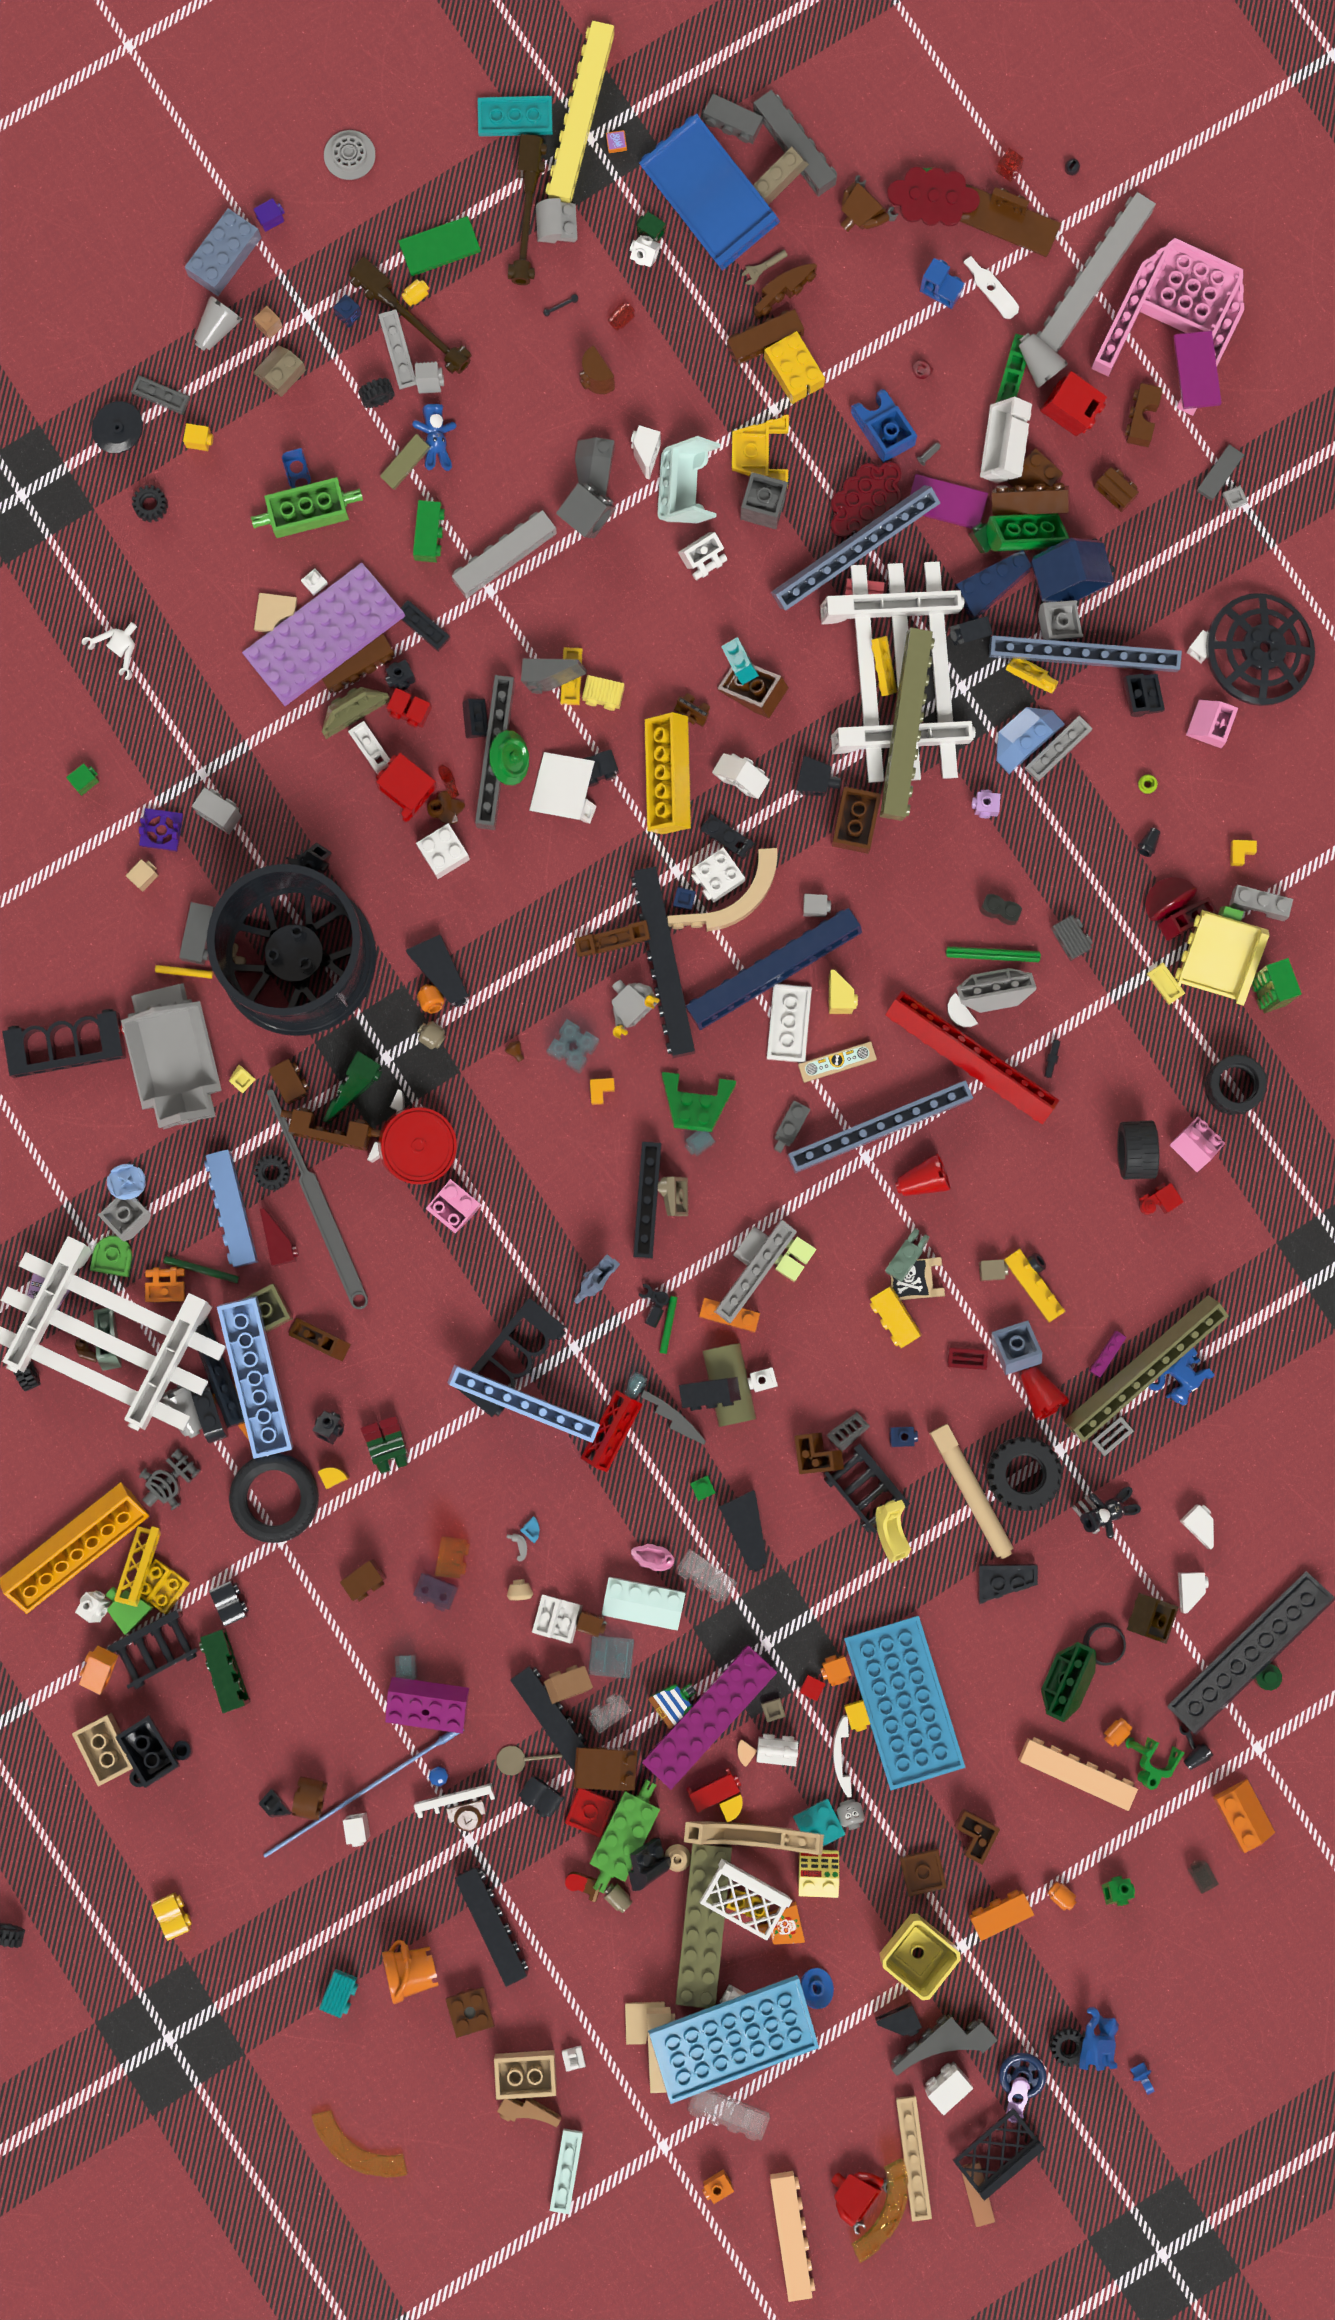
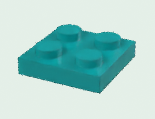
(821, 1820)

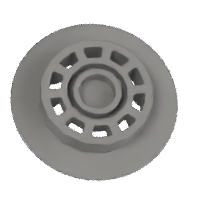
(348, 146)

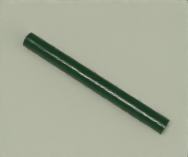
(201, 1269)

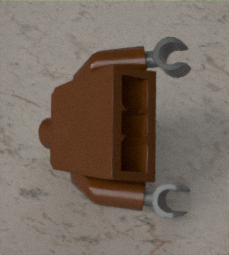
(863, 208)

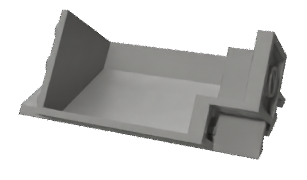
(171, 1056)

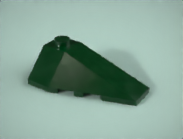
(360, 1077)

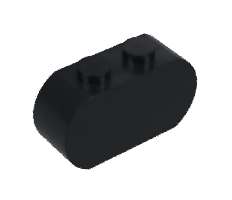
(210, 1415)

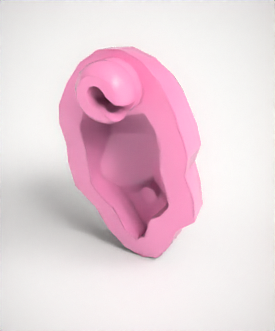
(653, 1557)

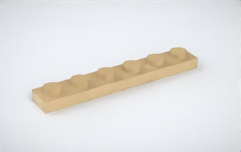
(913, 2158)

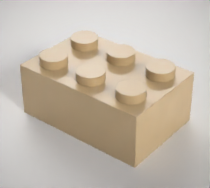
(102, 1749)
(525, 2074)

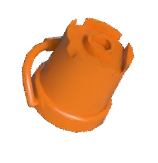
(408, 1971)

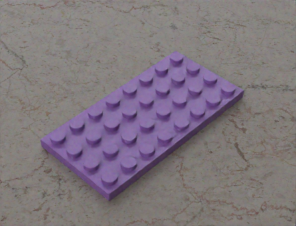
(323, 634)

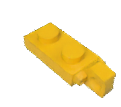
(1032, 674)

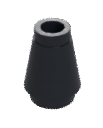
(1148, 844)
(1198, 1756)

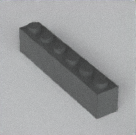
(789, 134)

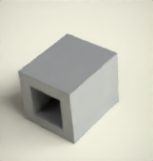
(816, 905)

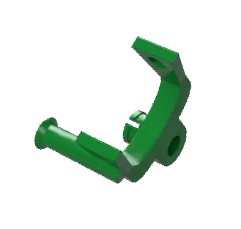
(1153, 1775)

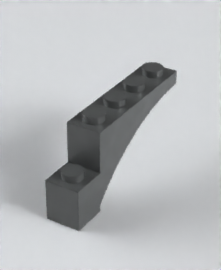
(944, 2037)

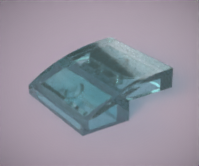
(611, 1656)

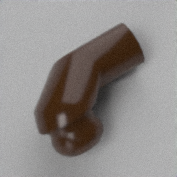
(83, 1350)

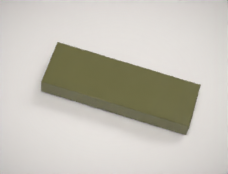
(405, 461)

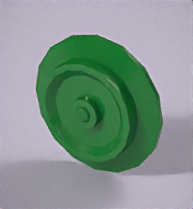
(509, 757)

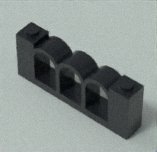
(18, 1054)
(539, 1318)

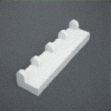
(454, 1798)

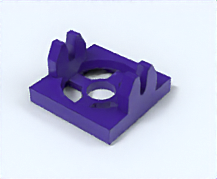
(149, 814)

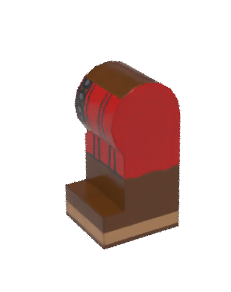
(584, 1883)

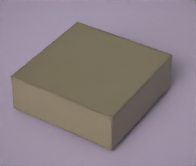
(773, 1709)

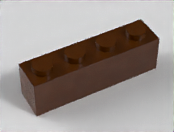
(757, 338)
(1030, 500)
(362, 662)

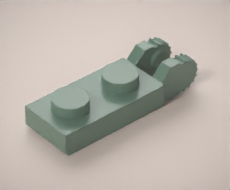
(906, 1256)

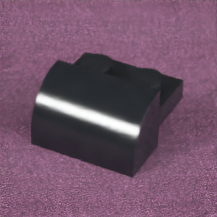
(1143, 694)
(648, 1864)

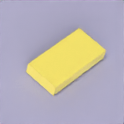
(1165, 983)

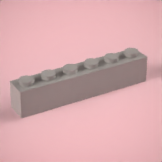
(504, 554)

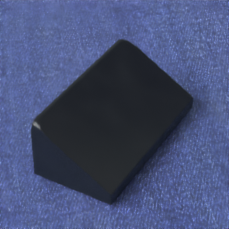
(475, 718)

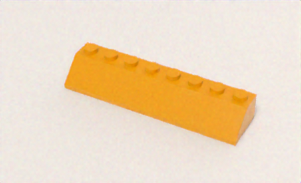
(73, 1548)

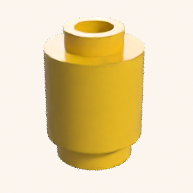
(415, 292)

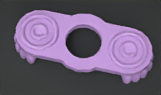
(1019, 2086)

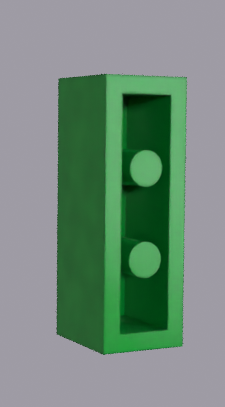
(428, 531)

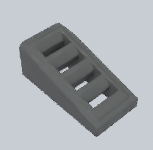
(852, 1435)

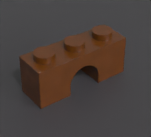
(1140, 430)

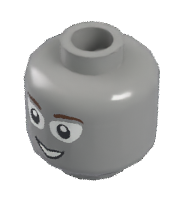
(850, 1814)

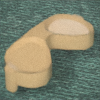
(237, 959)

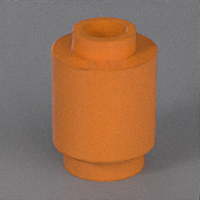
(1117, 1732)
(1062, 1896)

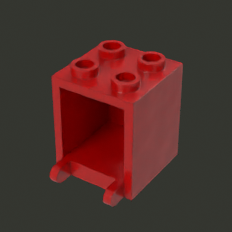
(1070, 401)
(405, 785)

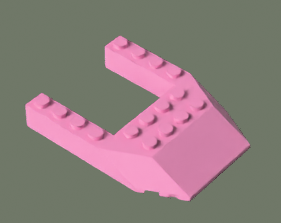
(1183, 291)

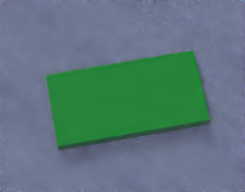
(439, 246)

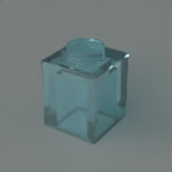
(699, 1142)
(406, 1666)

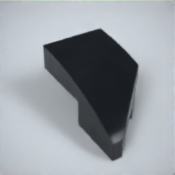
(274, 1805)

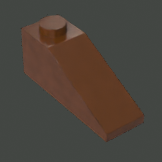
(319, 1339)

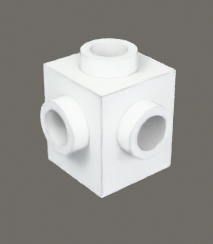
(644, 251)
(93, 1606)

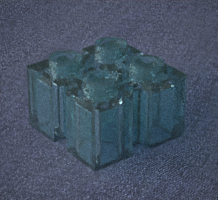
(571, 1034)

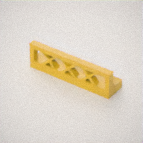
(142, 1567)

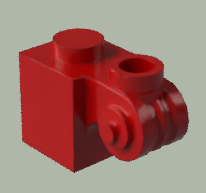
(1165, 1197)

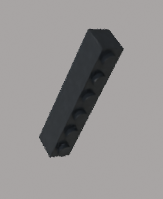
(647, 1200)
(549, 1715)
(492, 1926)

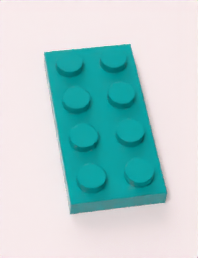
(515, 116)

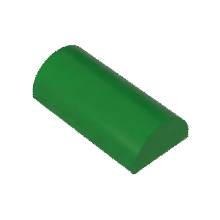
(1025, 532)

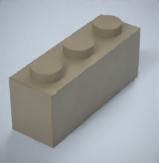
(780, 175)

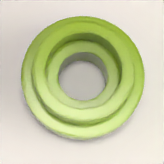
(1147, 778)

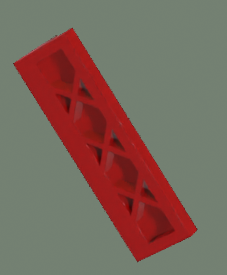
(614, 1433)

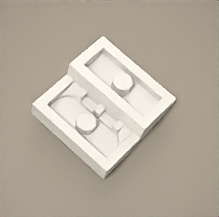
(557, 1618)

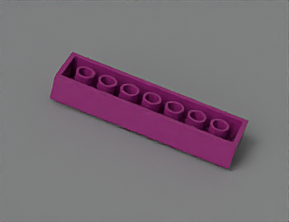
(709, 1717)

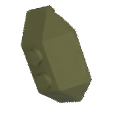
(351, 709)

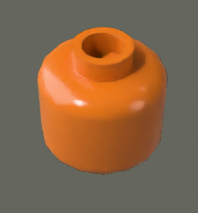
(430, 999)

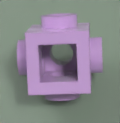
(989, 798)

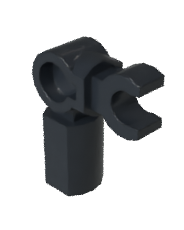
(660, 1299)

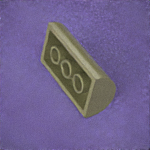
(729, 1363)

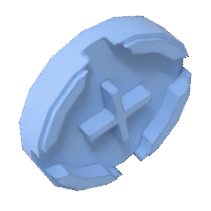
(126, 1181)

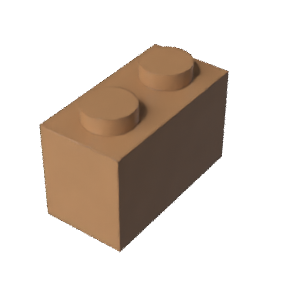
(568, 1684)

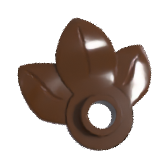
(448, 808)

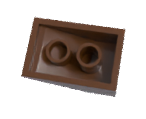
(757, 695)
(605, 1768)

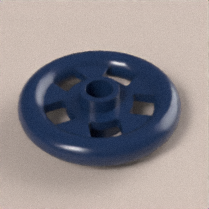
(1034, 2064)

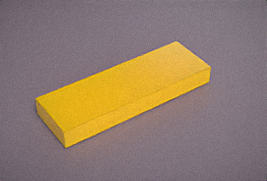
(571, 691)

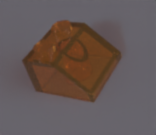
(451, 1557)

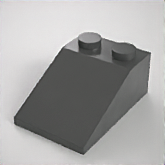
(549, 674)

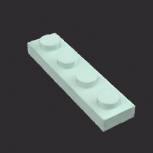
(566, 2171)

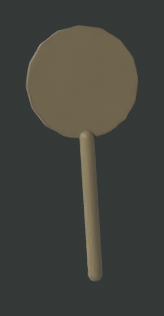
(512, 1760)

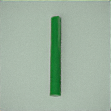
(668, 1325)

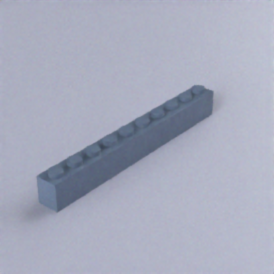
(855, 547)
(1085, 653)
(880, 1127)

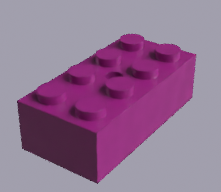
(427, 1705)

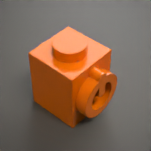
(835, 1670)
(717, 2187)

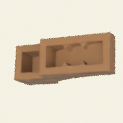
(513, 2108)

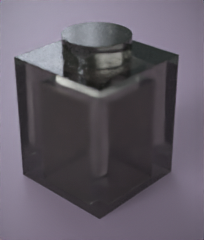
(1202, 1876)

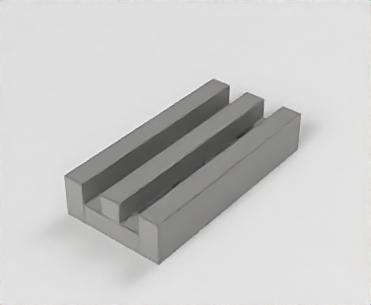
(1118, 1441)

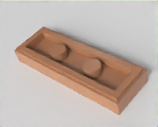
(981, 2209)

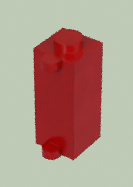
(715, 1791)

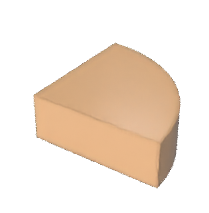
(745, 1752)

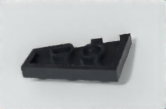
(1003, 1579)

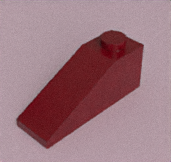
(1184, 919)
(279, 1245)

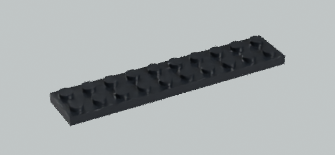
(1251, 1653)

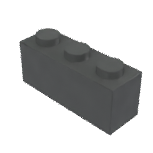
(732, 119)
(195, 935)

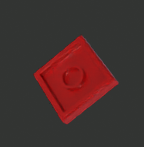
(590, 1812)

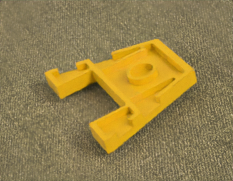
(751, 448)

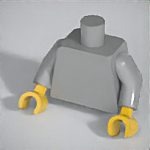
(631, 1005)

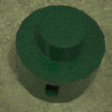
(1269, 1678)

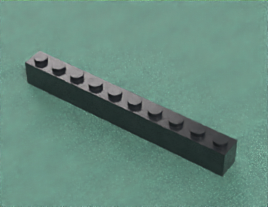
(664, 963)

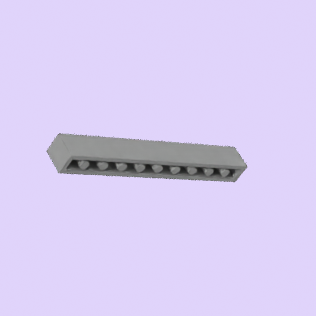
(1097, 271)

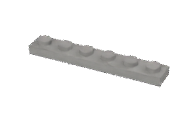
(755, 1271)

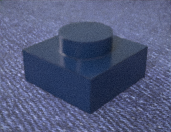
(684, 899)

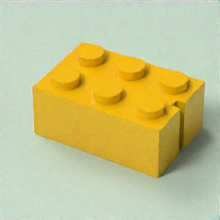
(794, 367)

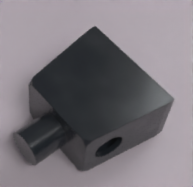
(815, 778)

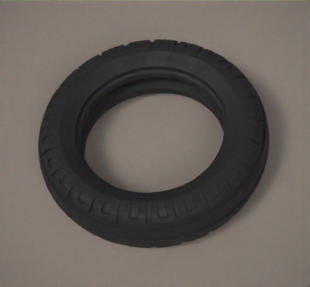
(241, 1511)

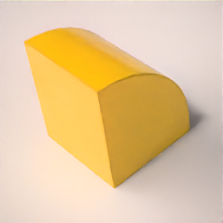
(332, 1476)
(731, 1806)

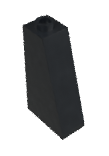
(439, 968)
(745, 1525)

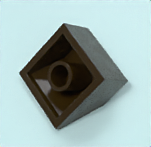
(1152, 1618)

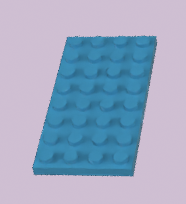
(904, 1702)
(733, 2039)

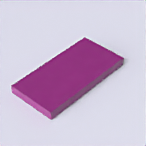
(1197, 370)
(957, 503)

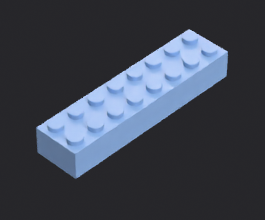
(255, 1377)

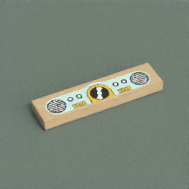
(837, 1062)

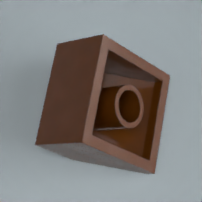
(1037, 470)

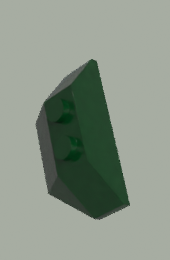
(1068, 1681)

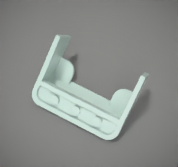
(679, 481)

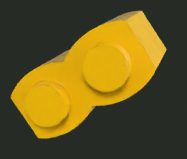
(171, 1916)

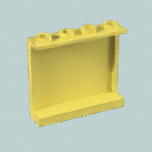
(1222, 956)

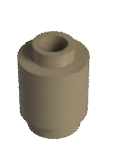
(617, 1897)

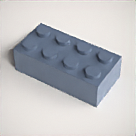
(223, 252)

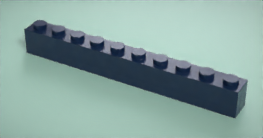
(774, 968)

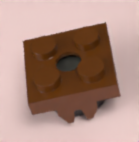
(470, 2011)

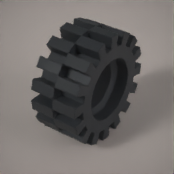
(376, 393)
(149, 493)
(280, 1180)
(29, 1378)
(11, 1935)
(1057, 2040)

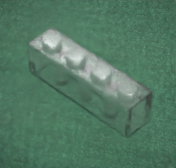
(730, 2113)

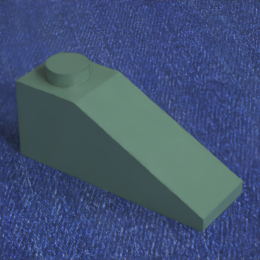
(105, 1321)

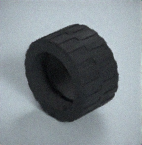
(1256, 1074)
(1138, 1150)

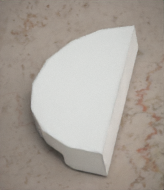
(959, 1013)

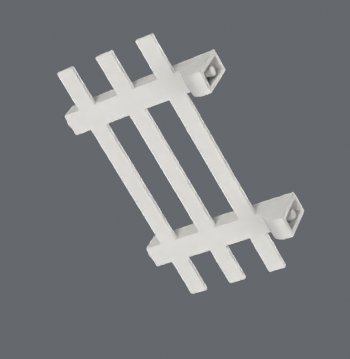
(899, 606)
(161, 1368)

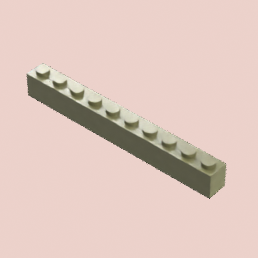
(906, 724)
(1146, 1368)

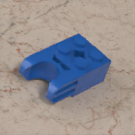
(885, 427)

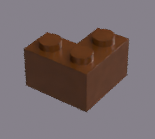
(812, 1457)
(362, 1580)
(982, 1835)

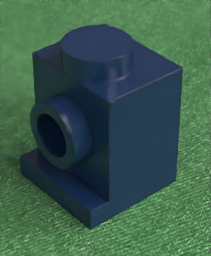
(895, 1436)

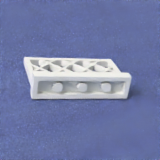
(755, 1885)

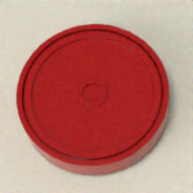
(417, 1145)

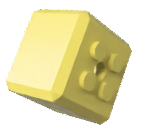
(925, 1973)

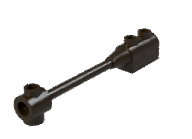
(529, 168)
(379, 286)

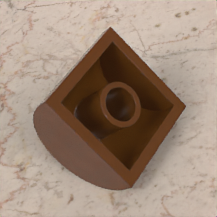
(596, 374)

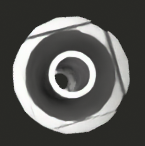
(215, 324)
(1040, 359)
(181, 1400)

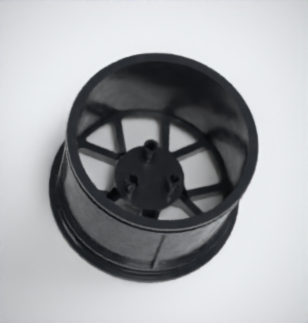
(292, 950)

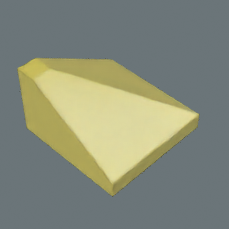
(241, 1079)

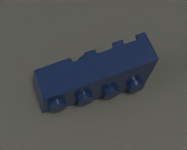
(992, 583)

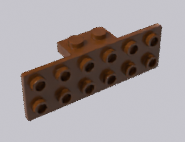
(1010, 220)

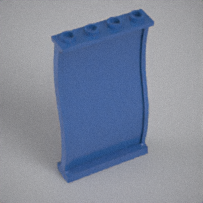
(709, 191)

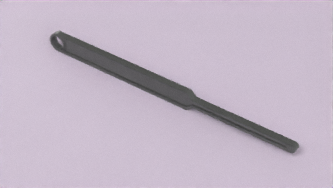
(322, 1215)

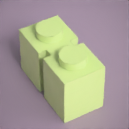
(799, 1250)

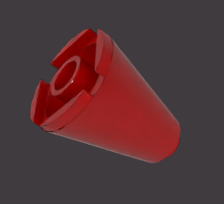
(924, 1178)
(1042, 1393)

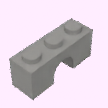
(1272, 905)

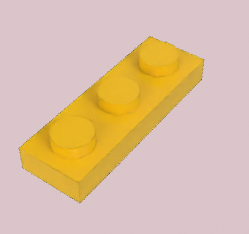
(884, 666)

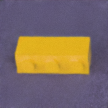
(895, 1317)

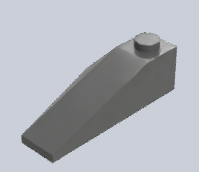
(594, 462)

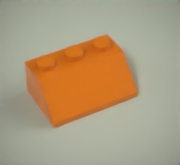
(1244, 1816)

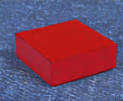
(812, 1687)

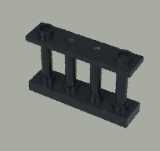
(872, 1471)
(154, 1629)

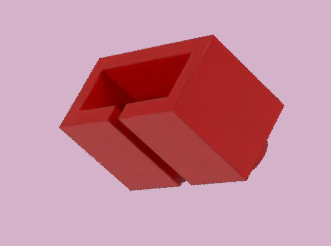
(412, 710)

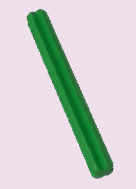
(993, 954)

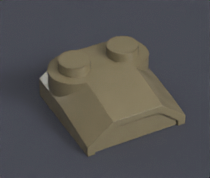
(675, 1195)

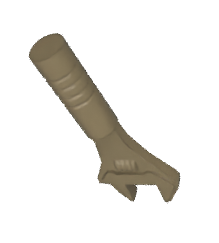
(756, 271)

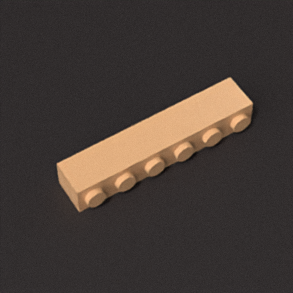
(1078, 1774)
(791, 2236)

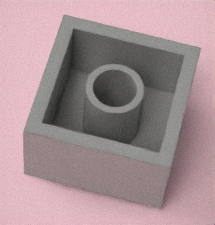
(217, 811)

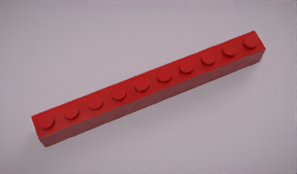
(972, 1057)

